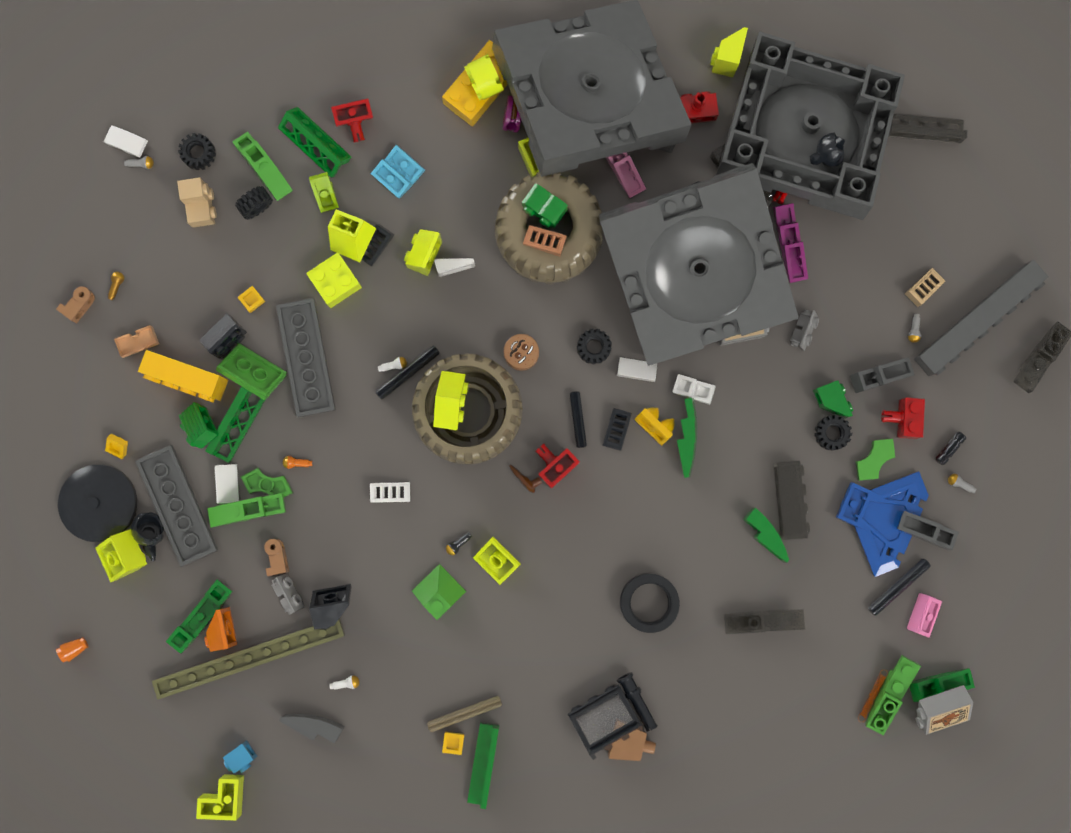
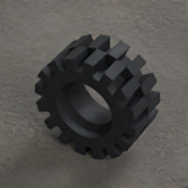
(189, 143)
(254, 202)
(591, 335)
(844, 432)

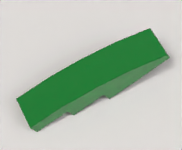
(687, 446)

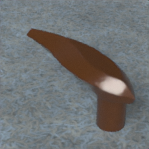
(529, 485)

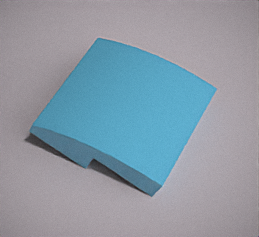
(398, 171)

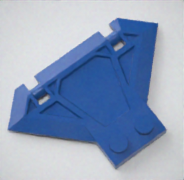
(877, 516)

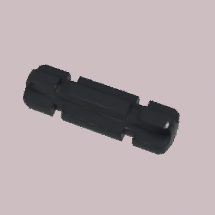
(950, 448)

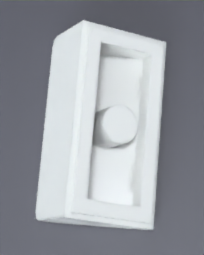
(636, 369)
(226, 483)

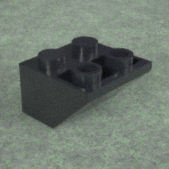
(223, 336)

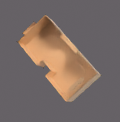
(129, 344)

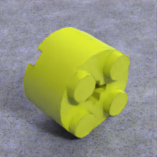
(485, 77)

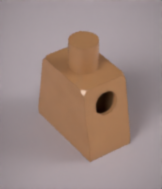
(632, 747)

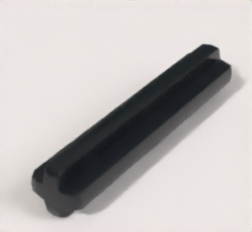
(578, 421)

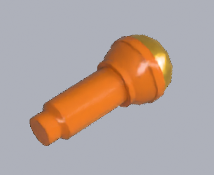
(290, 462)

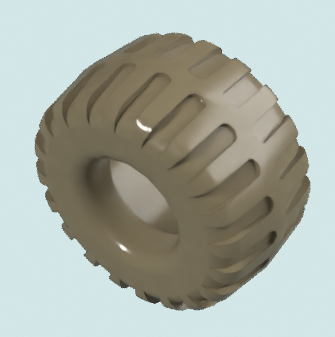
(580, 246)
(503, 422)

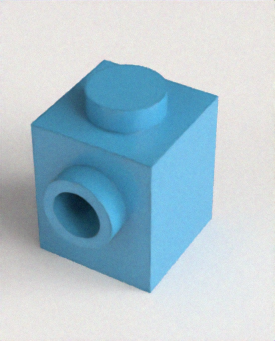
(240, 758)

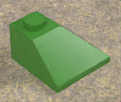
(438, 592)

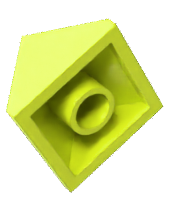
(496, 560)

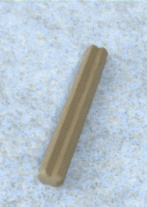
(464, 713)

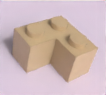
(198, 202)

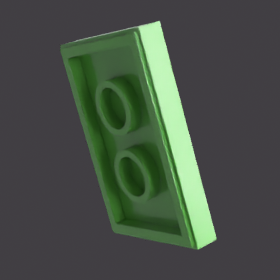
(251, 371)

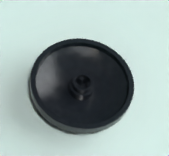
(97, 503)

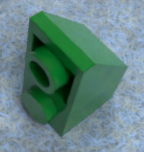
(832, 399)

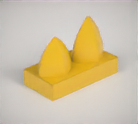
(658, 430)

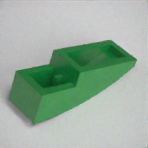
(766, 534)
(940, 683)

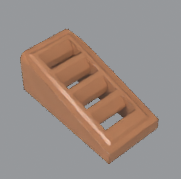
(553, 235)

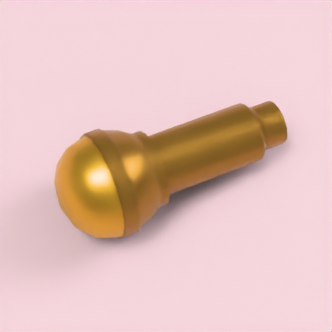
(116, 279)

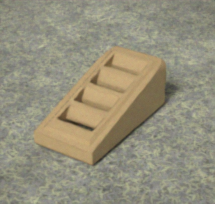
(914, 296)

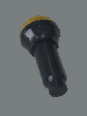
(453, 547)

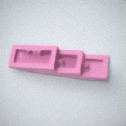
(626, 173)

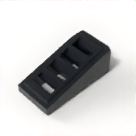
(384, 242)
(625, 414)

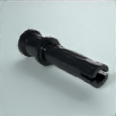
(633, 693)

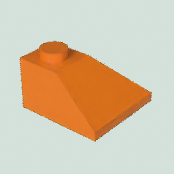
(221, 631)

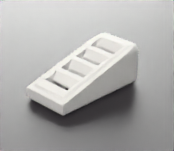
(450, 266)
(373, 492)

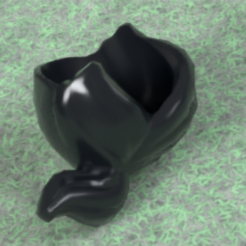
(829, 151)
(148, 531)

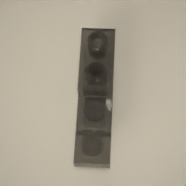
(1042, 356)
(764, 621)

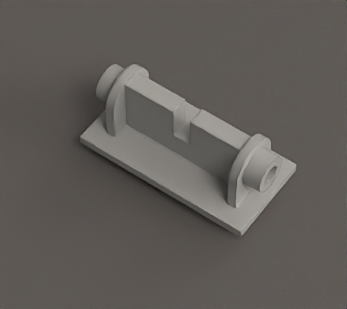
(808, 322)
(284, 586)

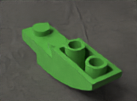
(262, 165)
(246, 510)
(891, 694)

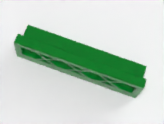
(314, 134)
(228, 423)
(483, 764)

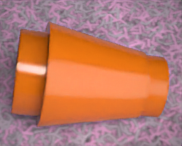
(71, 649)

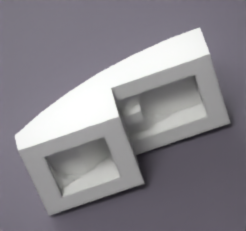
(125, 141)
(691, 388)

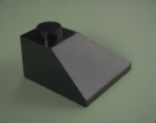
(329, 605)

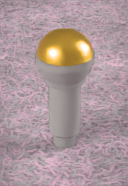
(145, 162)
(914, 334)
(956, 481)

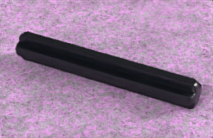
(407, 372)
(901, 585)

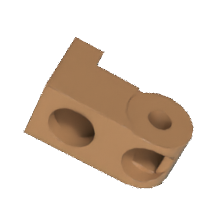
(78, 304)
(277, 557)

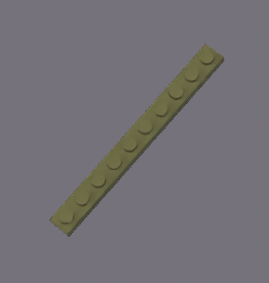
(245, 659)

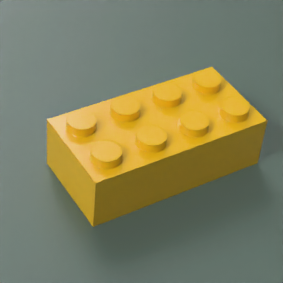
(462, 97)
(187, 377)

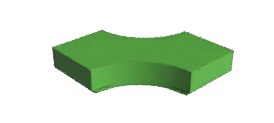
(870, 466)
(258, 482)

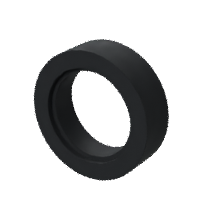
(673, 603)

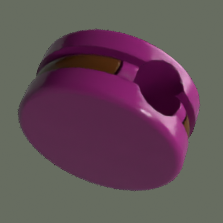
(511, 116)

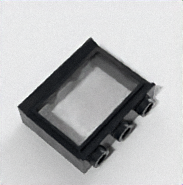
(604, 720)

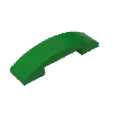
(199, 617)

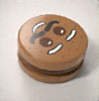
(521, 352)

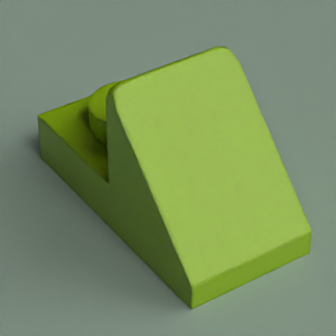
(324, 192)

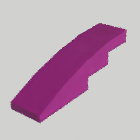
(790, 242)

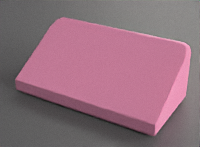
(924, 615)

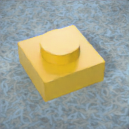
(251, 299)
(116, 446)
(453, 743)

